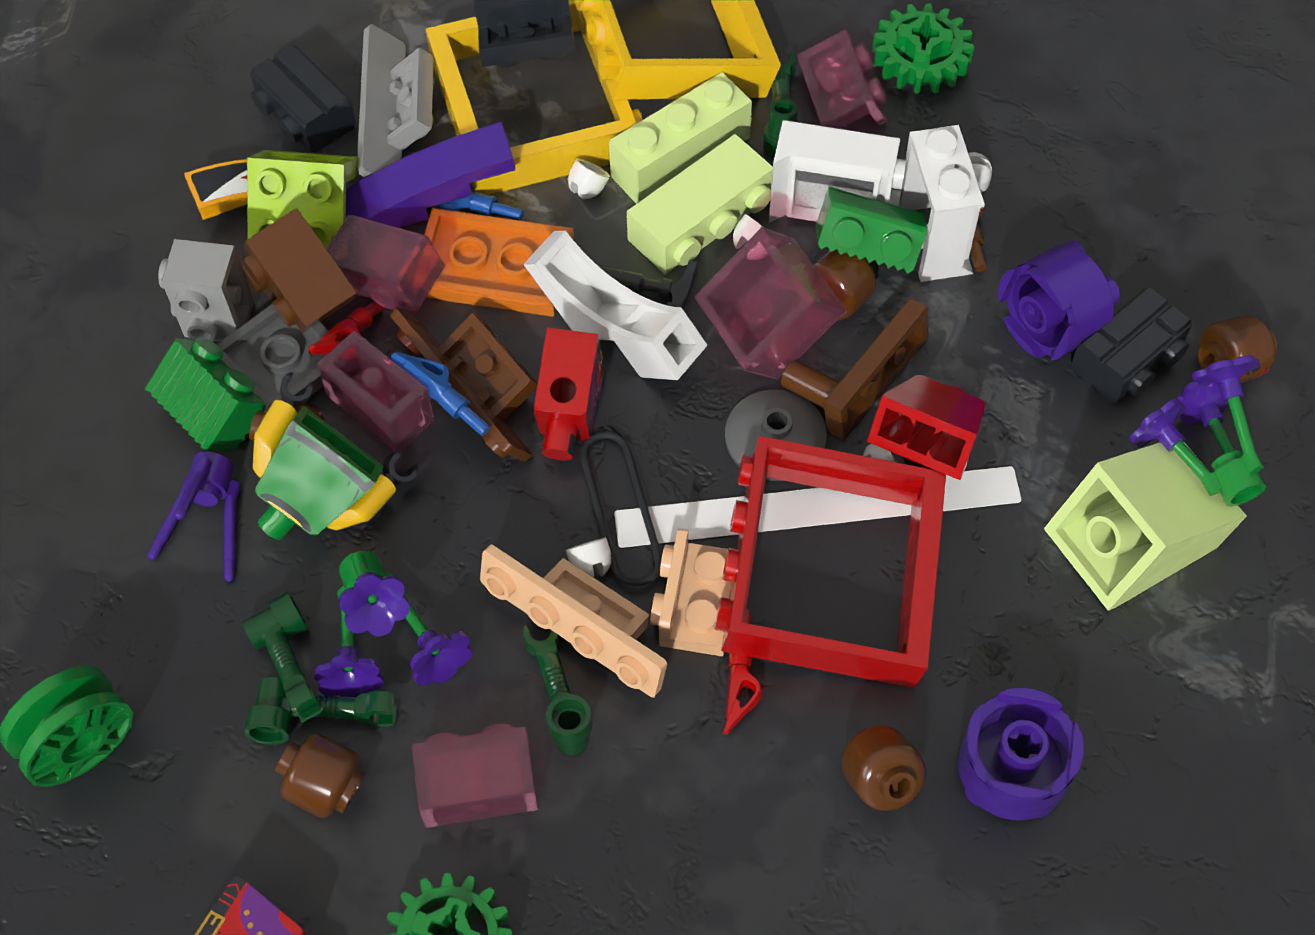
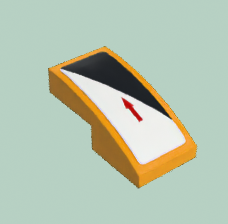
(219, 187)

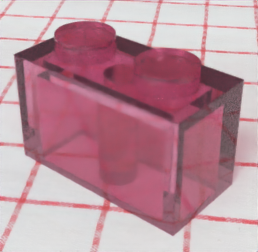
(386, 262)
(376, 391)
(474, 775)

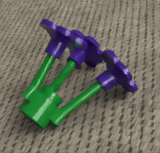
(1204, 400)
(374, 603)

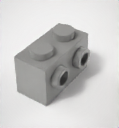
(206, 289)

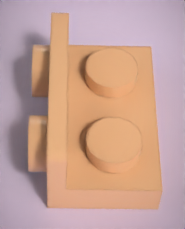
(691, 596)

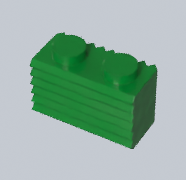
(870, 229)
(205, 394)

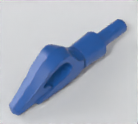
(484, 205)
(436, 379)

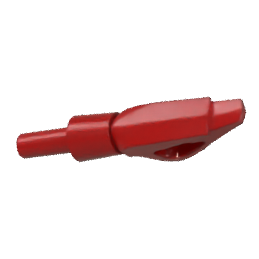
(356, 321)
(738, 679)

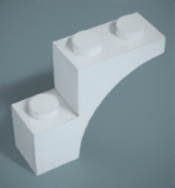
(651, 335)

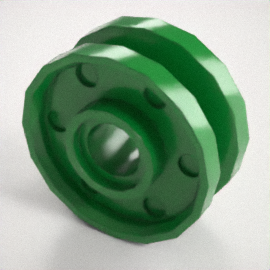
(65, 725)

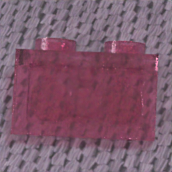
(841, 81)

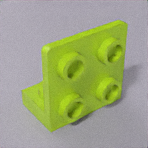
(298, 180)

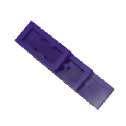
(430, 177)

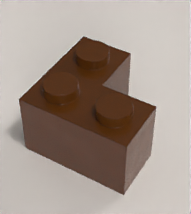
(297, 270)

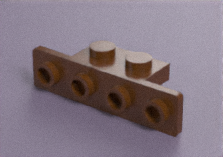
(480, 371)

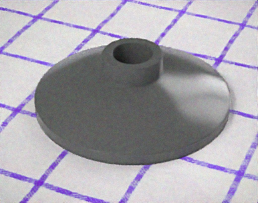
(754, 413)

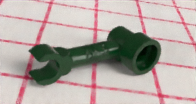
(782, 107)
(274, 629)
(272, 714)
(567, 714)

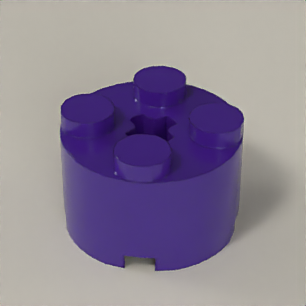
(1057, 300)
(1049, 759)

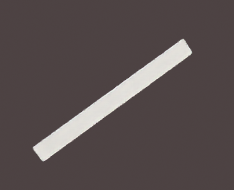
(808, 508)

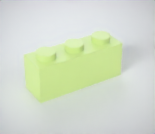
(678, 136)
(700, 204)

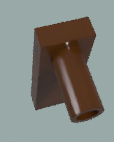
(861, 387)

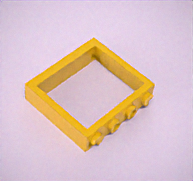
(750, 69)
(534, 160)

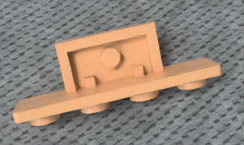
(580, 611)

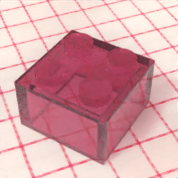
(769, 303)

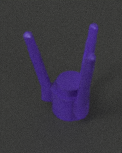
(206, 485)

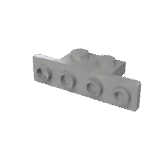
(392, 99)

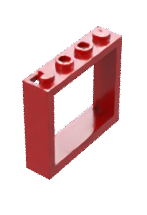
(853, 475)

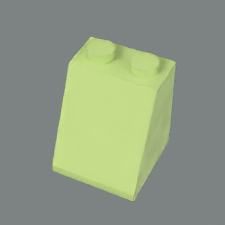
(1139, 523)

